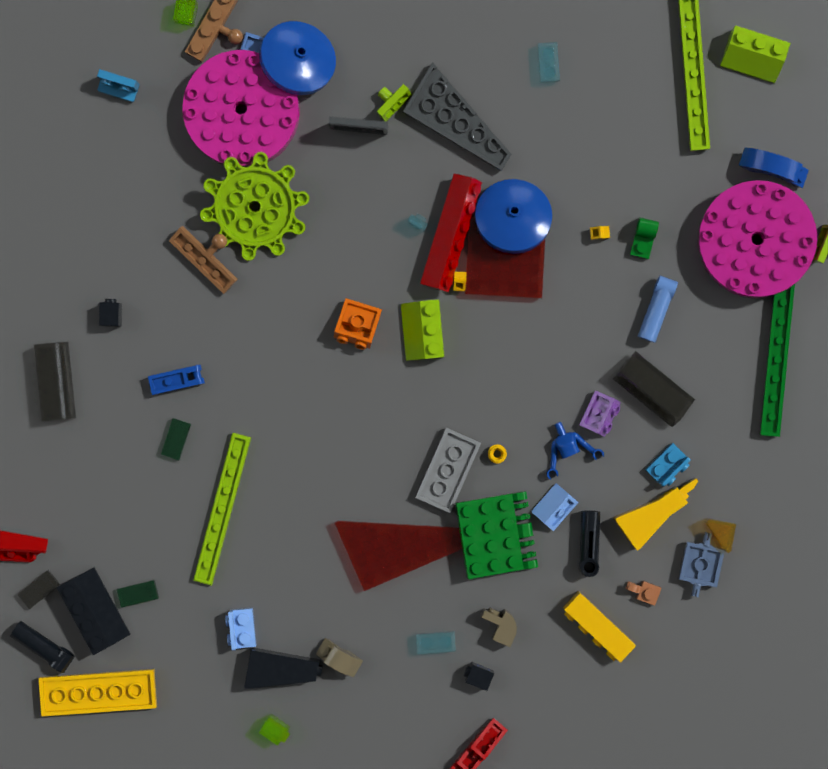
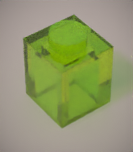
(185, 12)
(275, 730)

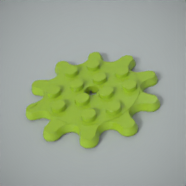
(258, 184)

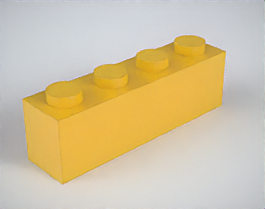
(599, 626)

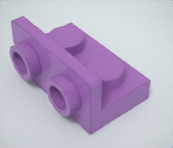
(600, 413)

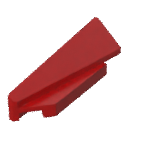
(21, 547)

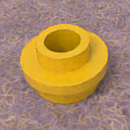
(503, 453)

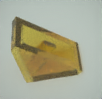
(723, 532)

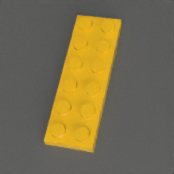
(97, 692)

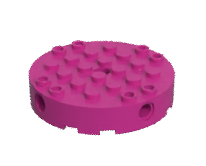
(212, 106)
(780, 221)

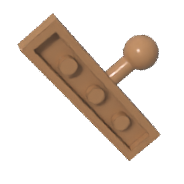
(211, 27)
(203, 258)

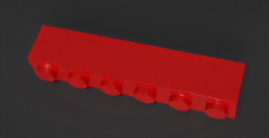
(451, 232)

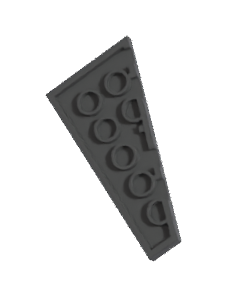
(448, 114)

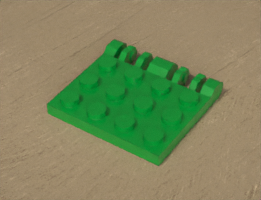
(492, 535)

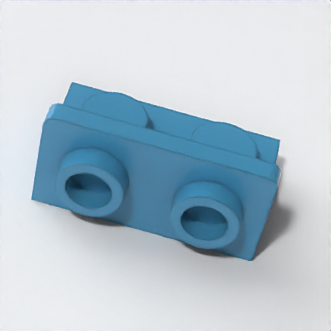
(117, 85)
(668, 465)

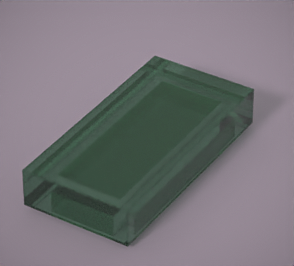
(176, 439)
(138, 593)

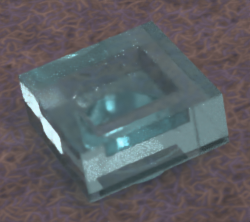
(418, 221)

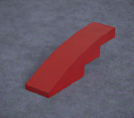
(480, 746)

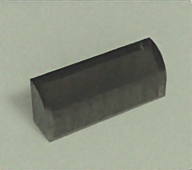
(55, 381)
(654, 389)

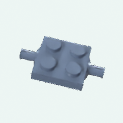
(701, 564)

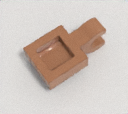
(646, 592)

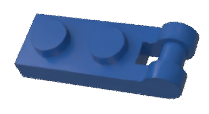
(175, 379)

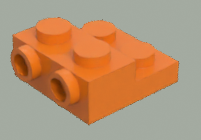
(357, 324)

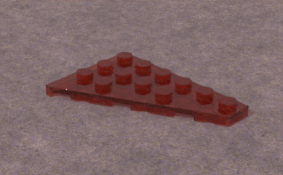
(390, 550)

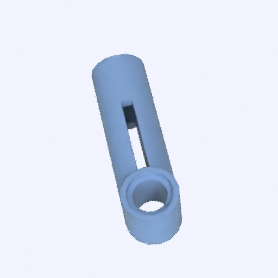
(662, 295)

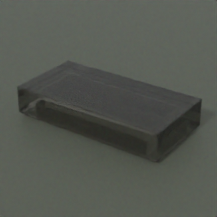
(39, 589)

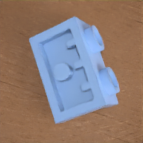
(241, 628)

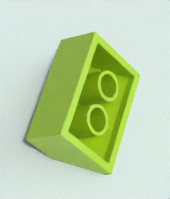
(755, 54)
(422, 330)

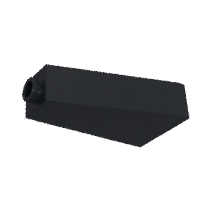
(277, 668)

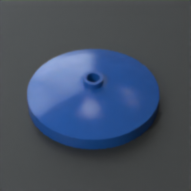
(297, 58)
(512, 231)

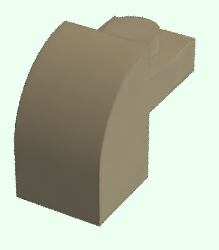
(506, 625)
(338, 658)

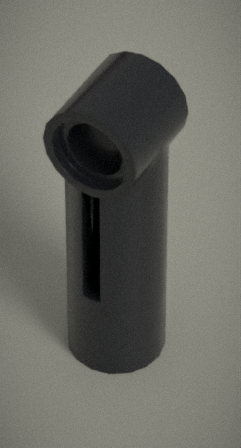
(589, 522)
(55, 655)

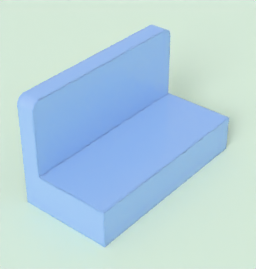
(554, 507)

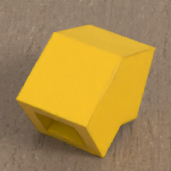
(599, 232)
(459, 281)

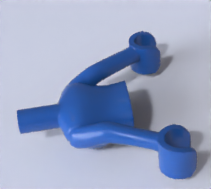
(567, 446)

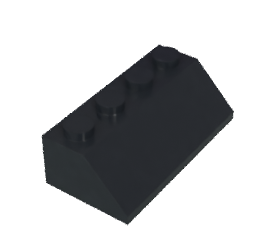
(93, 611)

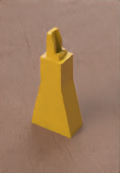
(646, 519)

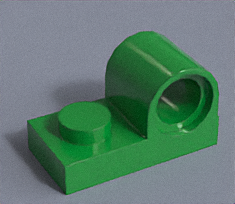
(643, 238)

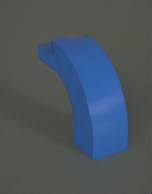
(774, 165)

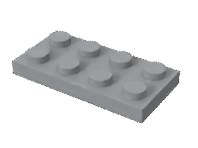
(448, 470)

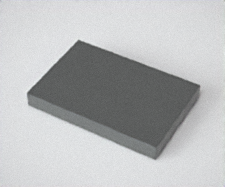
(358, 125)

